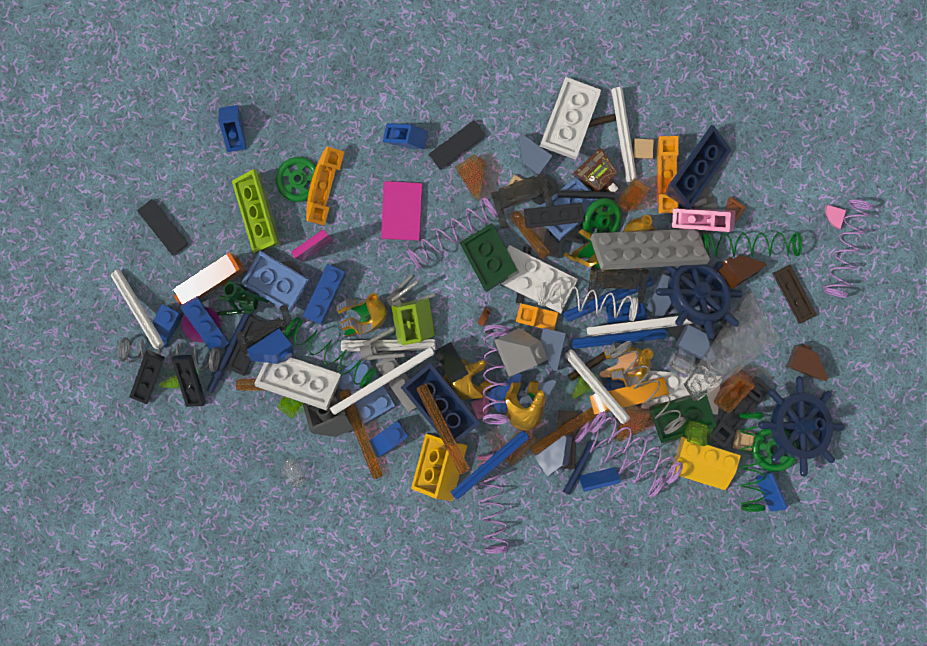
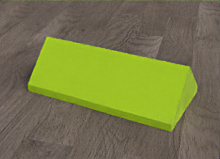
(256, 211)

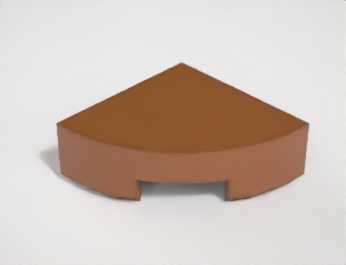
(733, 204)
(484, 316)

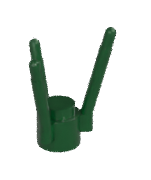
(234, 291)
(245, 302)

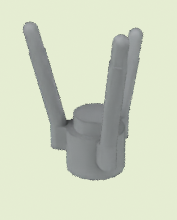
(397, 296)
(369, 352)

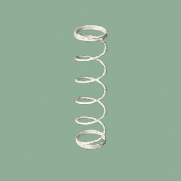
(633, 308)

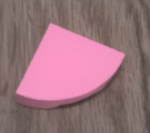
(835, 216)
(478, 406)

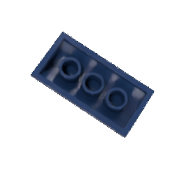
(698, 168)
(453, 409)

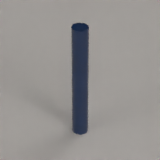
(578, 469)

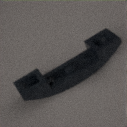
(731, 422)

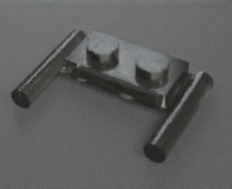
(518, 193)
(619, 279)
(257, 335)

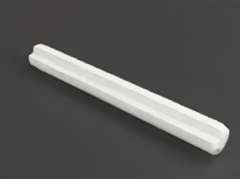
(624, 134)
(137, 309)
(388, 345)
(597, 387)

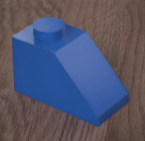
(232, 128)
(405, 136)
(167, 322)
(271, 349)
(499, 392)
(388, 438)

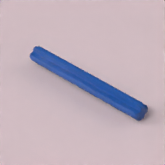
(590, 306)
(619, 338)
(490, 464)

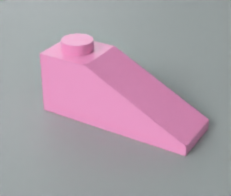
(704, 219)

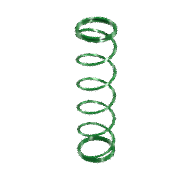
(705, 239)
(367, 376)
(752, 507)

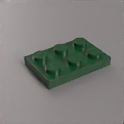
(489, 257)
(696, 411)

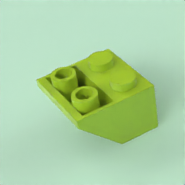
(413, 321)

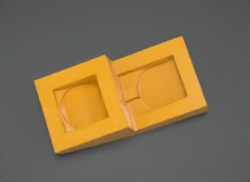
(537, 317)

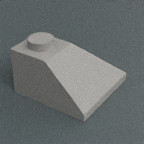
(520, 351)

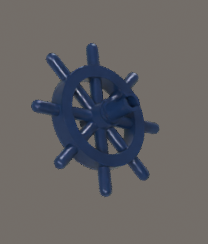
(700, 295)
(801, 426)

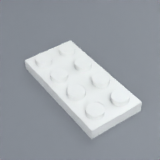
(570, 118)
(533, 273)
(299, 382)
(676, 389)

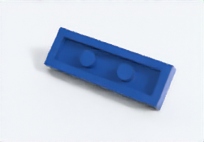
(204, 323)

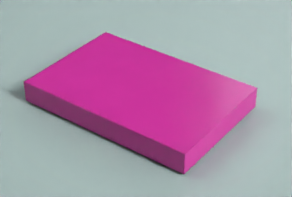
(401, 211)
(312, 245)

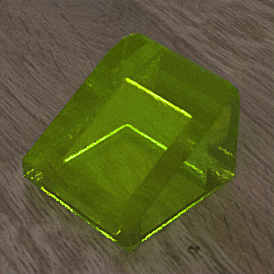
(170, 383)
(579, 388)
(289, 406)
(696, 433)

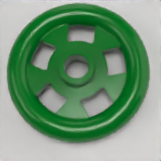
(283, 171)
(602, 219)
(786, 462)

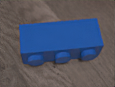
(324, 294)

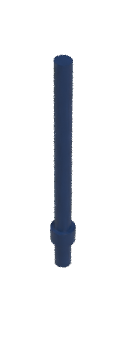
(219, 373)

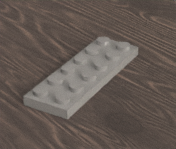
(649, 249)

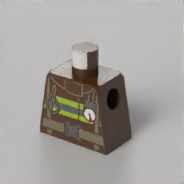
(597, 172)

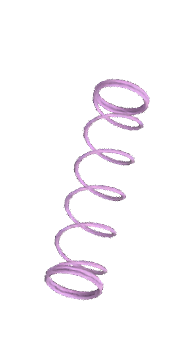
(852, 202)
(490, 208)
(502, 418)
(586, 428)
(672, 469)
(493, 549)

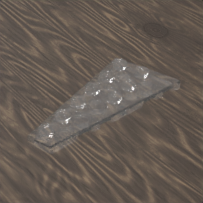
(733, 348)

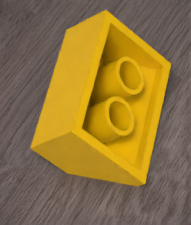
(706, 464)
(435, 469)

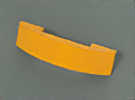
(666, 171)
(321, 185)
(628, 396)

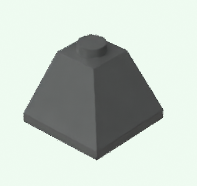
(325, 422)

